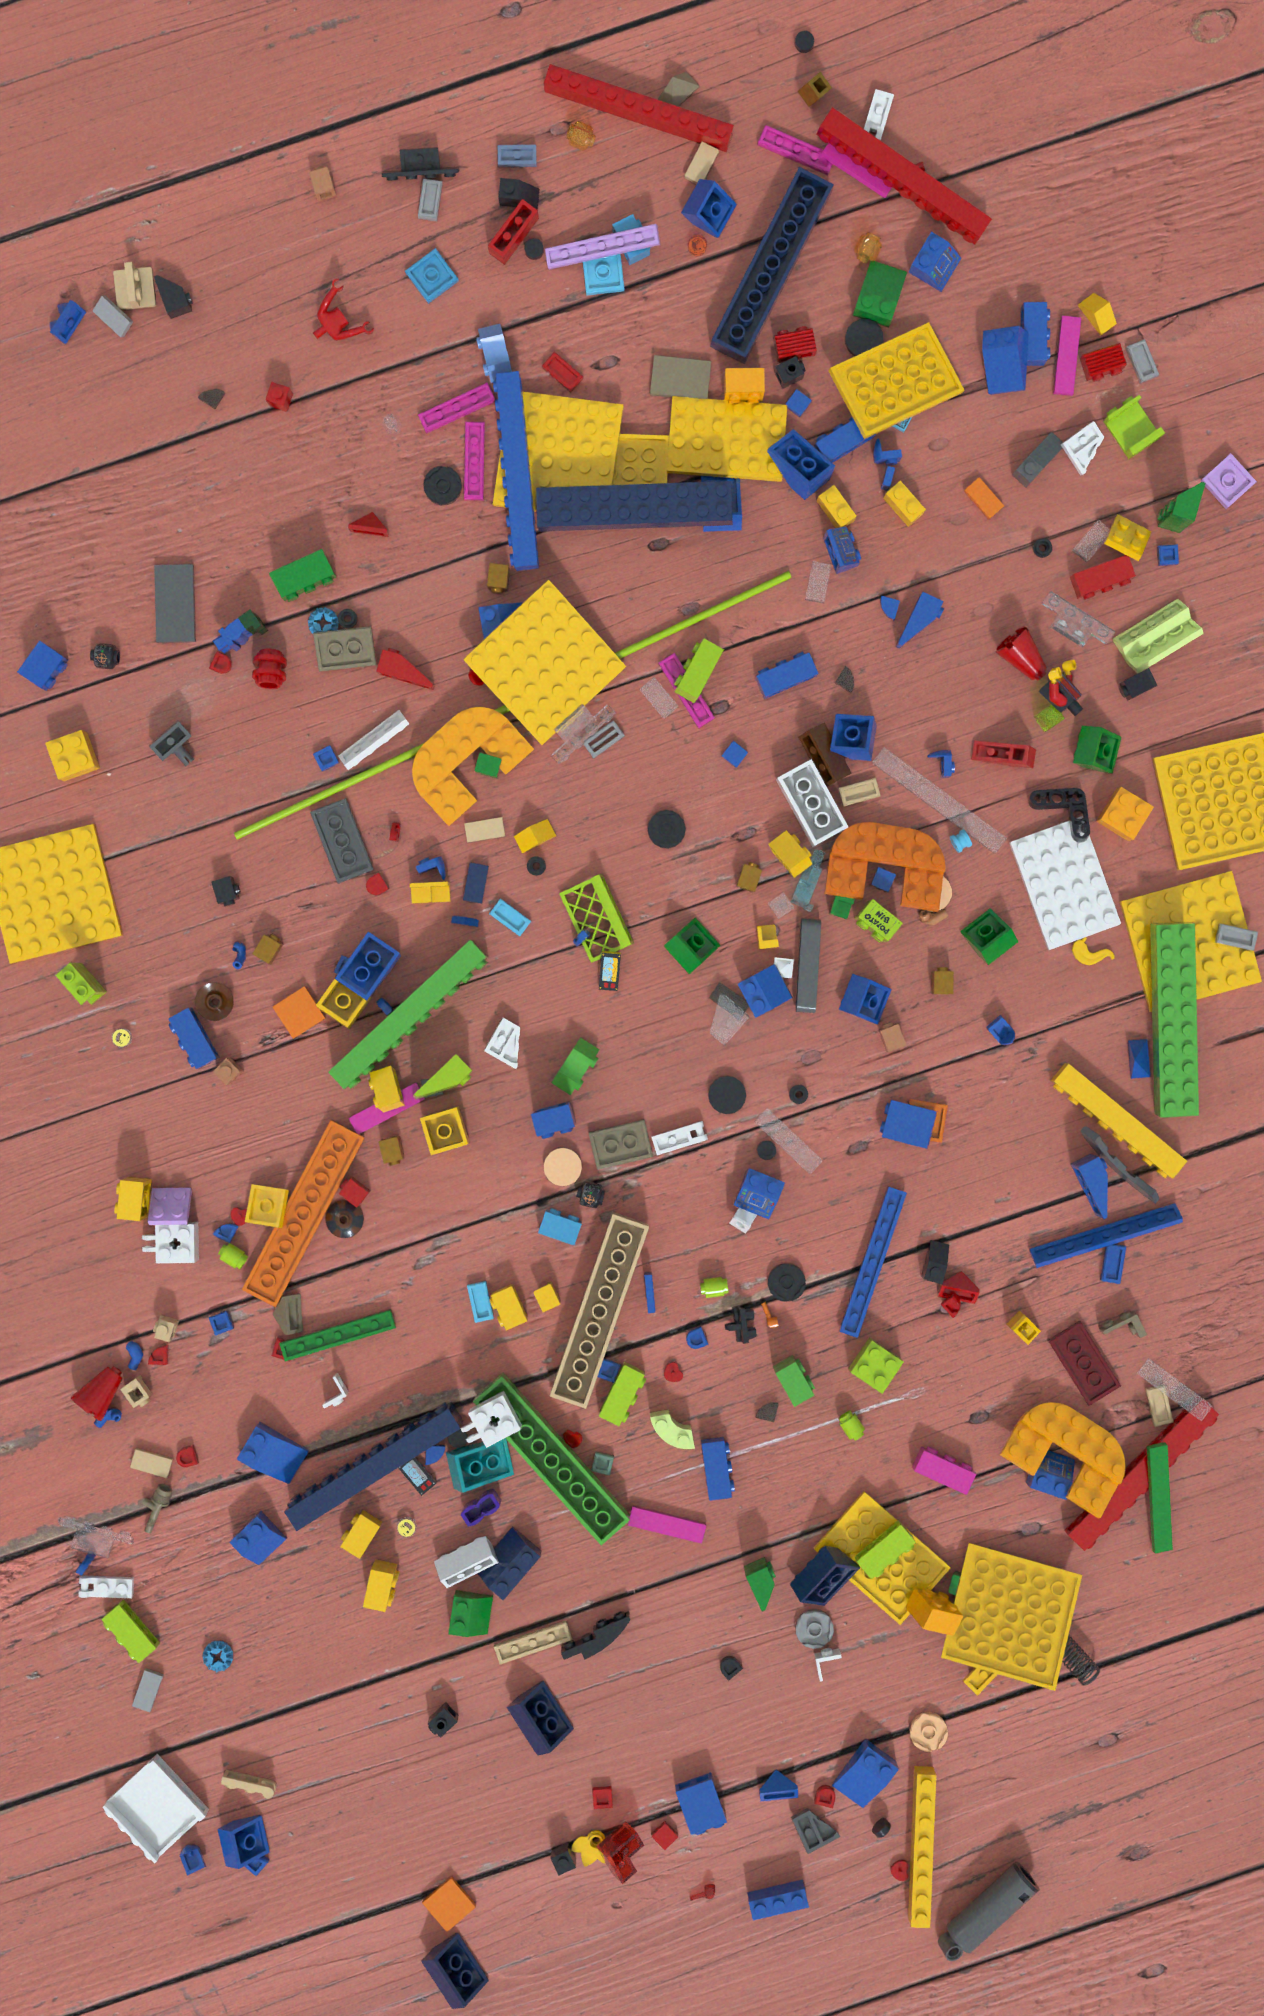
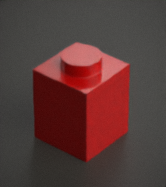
(279, 396)
(353, 1191)

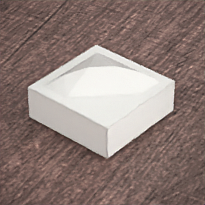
(784, 966)

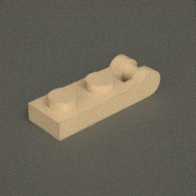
(249, 1783)

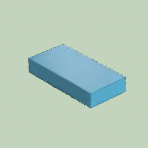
(510, 917)
(480, 1301)

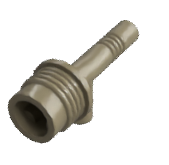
(158, 1500)

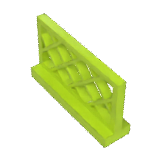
(609, 907)

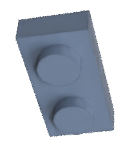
(517, 156)

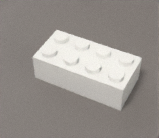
(812, 803)

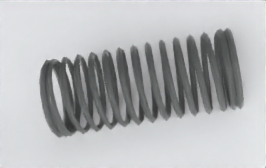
(1086, 1671)

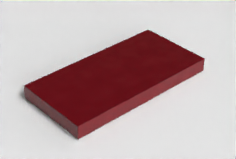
(1084, 1363)

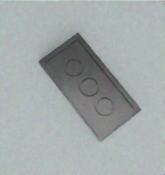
(175, 603)
(342, 840)

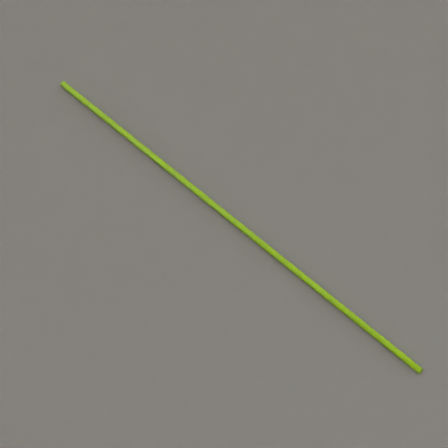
(503, 709)

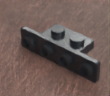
(420, 162)

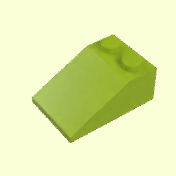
(448, 1077)

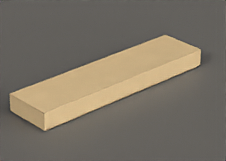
(532, 1642)

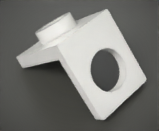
(742, 1220)
(336, 1400)
(826, 1655)

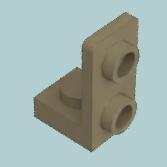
(1127, 1317)

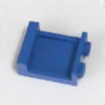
(908, 1124)
(700, 1804)

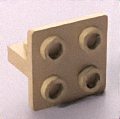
(134, 287)

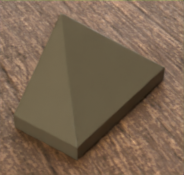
(679, 89)
(289, 1314)

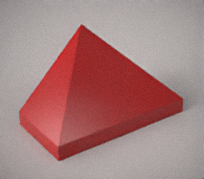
(369, 525)
(962, 1285)

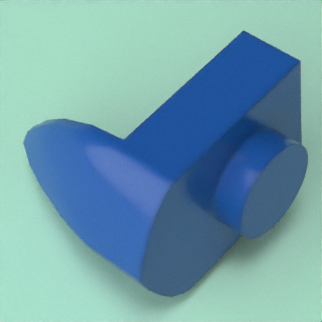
(889, 457)
(947, 764)
(427, 865)
(1001, 1031)
(192, 1859)

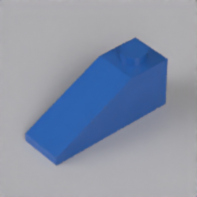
(923, 614)

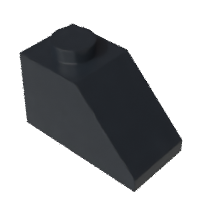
(513, 191)
(174, 297)
(1137, 684)
(935, 1262)

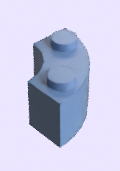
(494, 351)

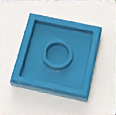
(431, 276)

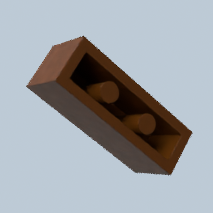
(829, 764)

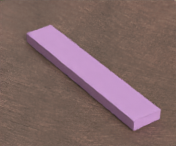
(602, 246)

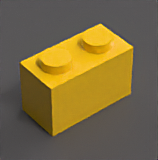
(904, 503)
(836, 508)
(790, 853)
(386, 1089)
(509, 1307)
(361, 1533)

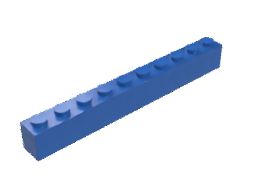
(517, 471)

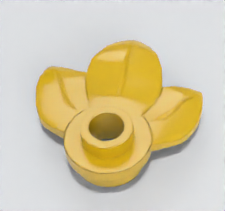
(588, 1848)

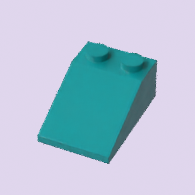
(477, 1465)

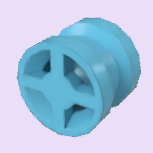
(960, 841)

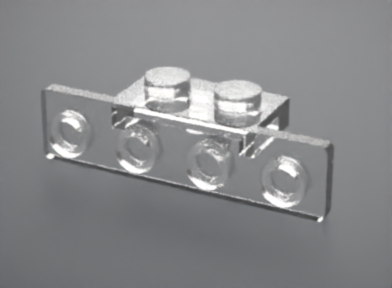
(1074, 622)
(578, 728)
(94, 1539)

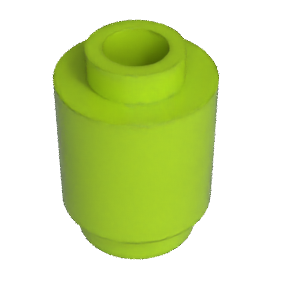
(233, 1256)
(714, 1287)
(851, 1425)

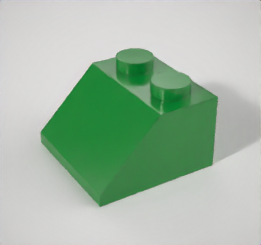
(1097, 749)
(989, 936)
(692, 945)
(760, 1578)
(470, 1614)

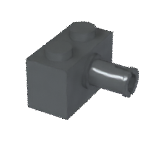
(172, 743)

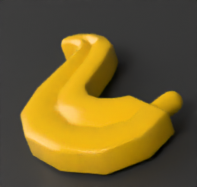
(1082, 954)

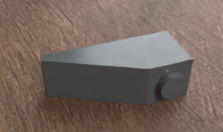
(1038, 459)

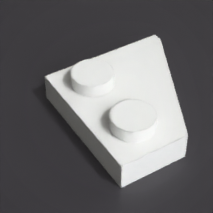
(1083, 446)
(505, 1043)

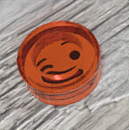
(697, 245)

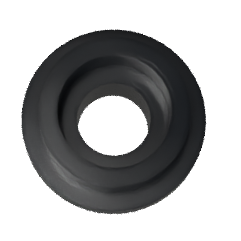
(1048, 547)
(347, 612)
(536, 859)
(794, 1089)

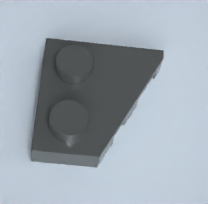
(813, 1830)

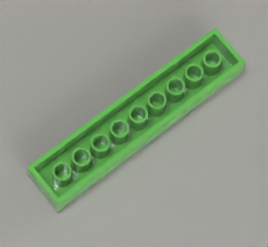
(408, 1014)
(1174, 1019)
(559, 1465)

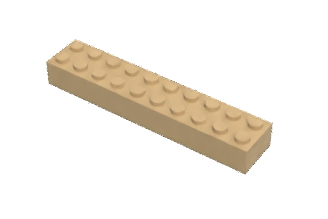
(599, 1310)

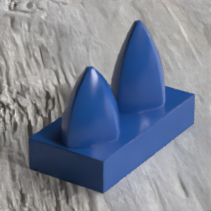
(69, 319)

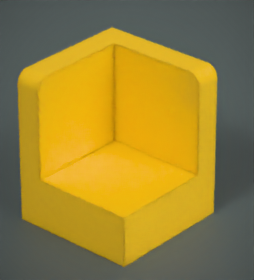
(767, 936)
(547, 1297)

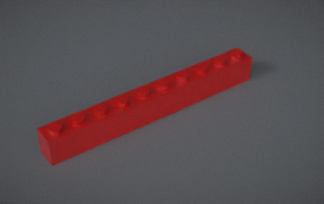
(637, 108)
(903, 176)
(1178, 1437)

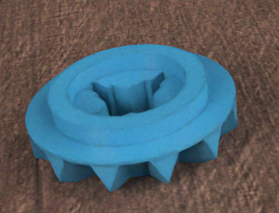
(317, 615)
(226, 1656)

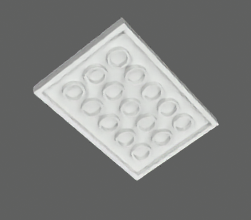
(1064, 885)

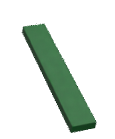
(337, 1335)
(1159, 1497)

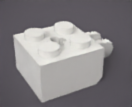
(165, 1248)
(488, 1430)

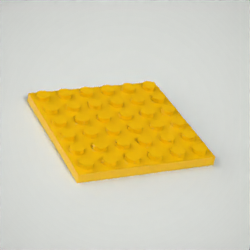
(567, 443)
(544, 661)
(1214, 800)
(55, 894)
(1207, 905)
(1012, 1616)

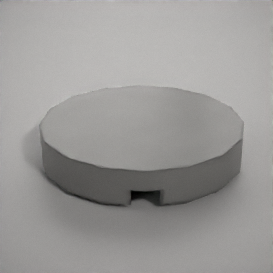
(814, 1628)

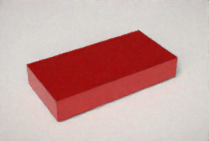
(562, 372)

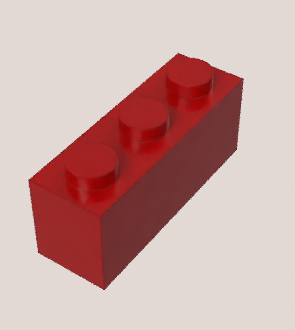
(513, 232)
(1103, 577)

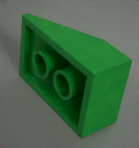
(880, 293)

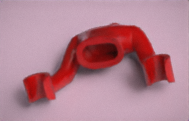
(334, 321)

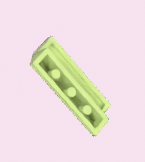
(1157, 636)

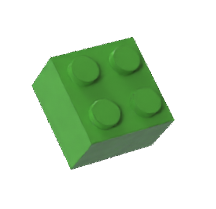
(794, 1382)

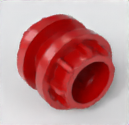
(269, 668)

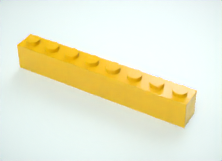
(1118, 1120)
(922, 1847)

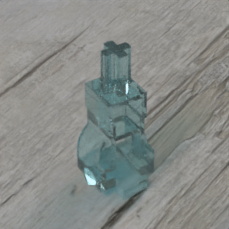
(808, 882)

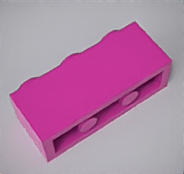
(944, 1469)

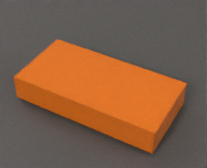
(984, 498)

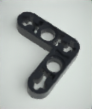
(1071, 804)

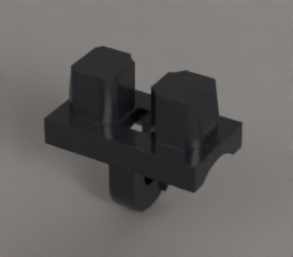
(741, 1316)

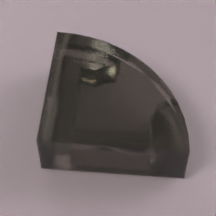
(212, 397)
(846, 680)
(768, 1411)

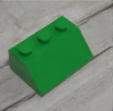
(1181, 510)
(303, 575)

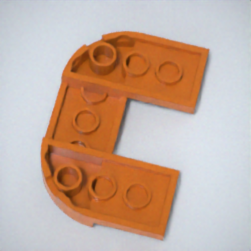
(892, 846)

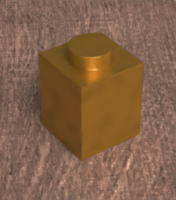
(814, 89)
(498, 578)
(749, 877)
(268, 948)
(942, 981)
(391, 1150)

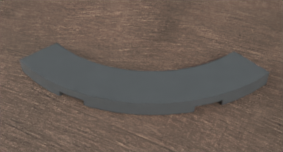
(1101, 1149)

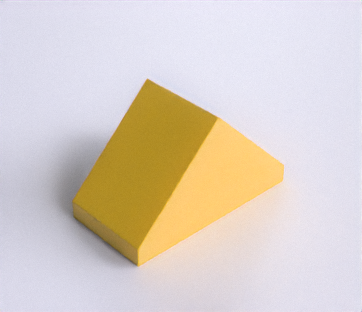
(1098, 313)
(534, 835)
(1023, 1327)

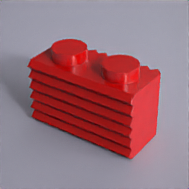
(797, 343)
(1103, 362)

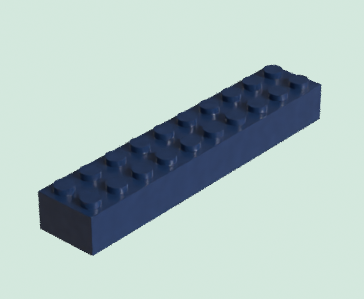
(771, 265)
(634, 506)
(373, 1466)

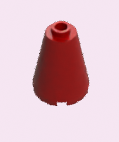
(1023, 654)
(99, 1392)

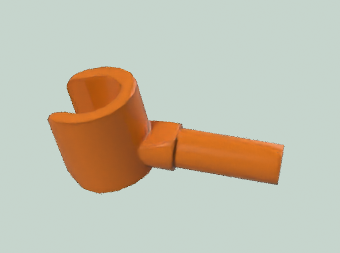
(771, 1321)

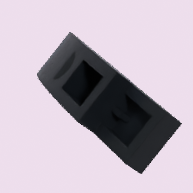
(604, 1634)

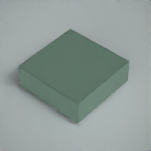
(602, 1463)

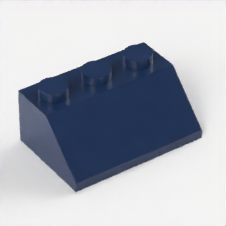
(515, 1559)
(823, 1576)
(540, 1718)
(455, 1971)

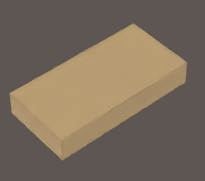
(701, 163)
(859, 792)
(484, 830)
(1158, 1406)
(151, 1463)

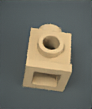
(165, 1328)
(130, 1392)

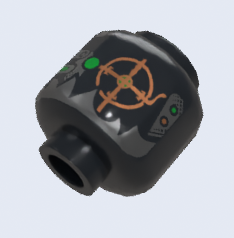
(105, 656)
(590, 1194)

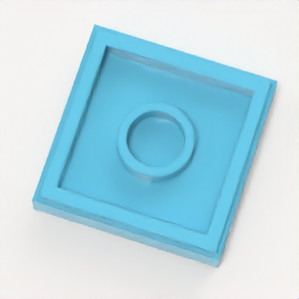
(603, 275)

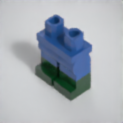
(239, 631)

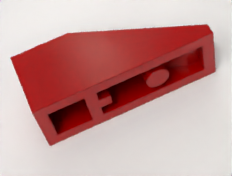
(397, 667)
(1004, 754)

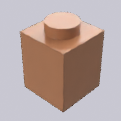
(322, 183)
(892, 1037)
(228, 1071)

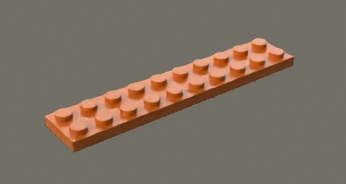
(303, 1213)

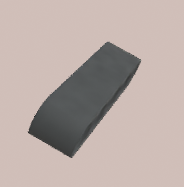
(808, 965)

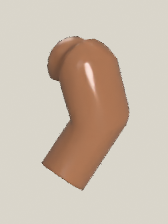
(932, 919)

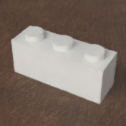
(466, 1561)

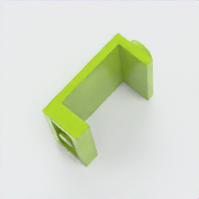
(1132, 427)
(81, 983)

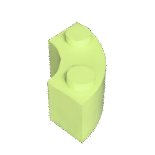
(672, 1431)

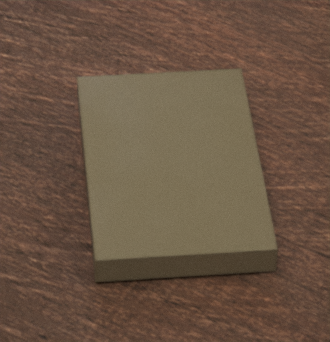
(680, 377)
(344, 648)
(620, 1144)

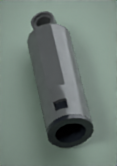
(988, 1912)

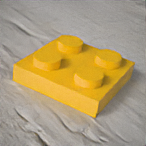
(1127, 537)
(266, 1206)

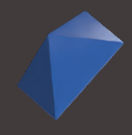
(1139, 1058)
(778, 1788)

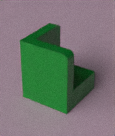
(488, 765)
(841, 906)

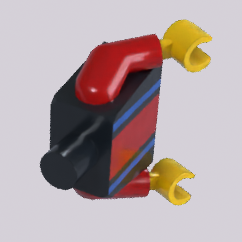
(1061, 690)

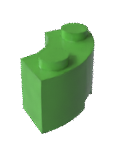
(575, 1066)

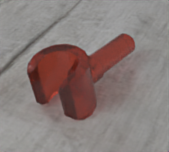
(709, 1893)

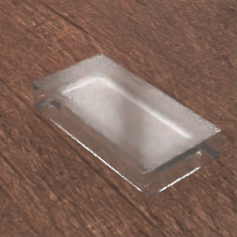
(1091, 541)
(818, 582)
(659, 698)

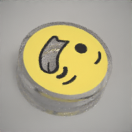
(121, 1037)
(406, 1527)

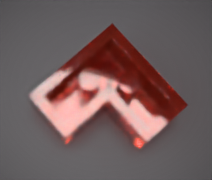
(618, 1849)

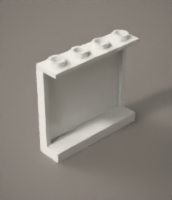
(155, 1808)

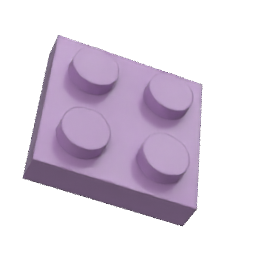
(1228, 481)
(169, 1206)

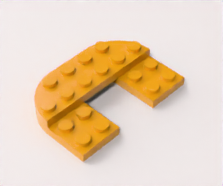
(452, 745)
(1079, 1436)

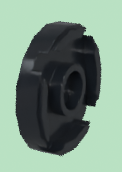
(863, 336)
(442, 485)
(666, 829)
(727, 1095)
(786, 1282)

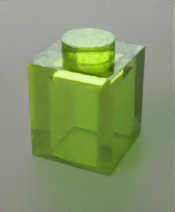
(1049, 718)

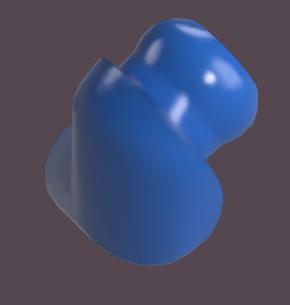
(241, 955)
(136, 1353)
(111, 1414)

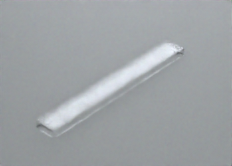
(939, 800)

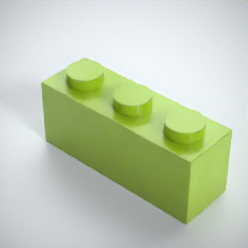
(697, 670)
(622, 1394)
(885, 1550)
(130, 1631)

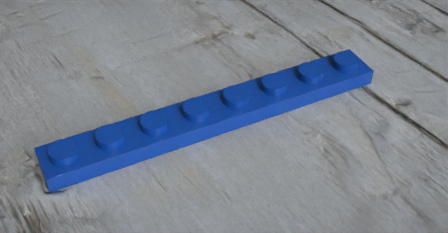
(1106, 1235)
(872, 1262)

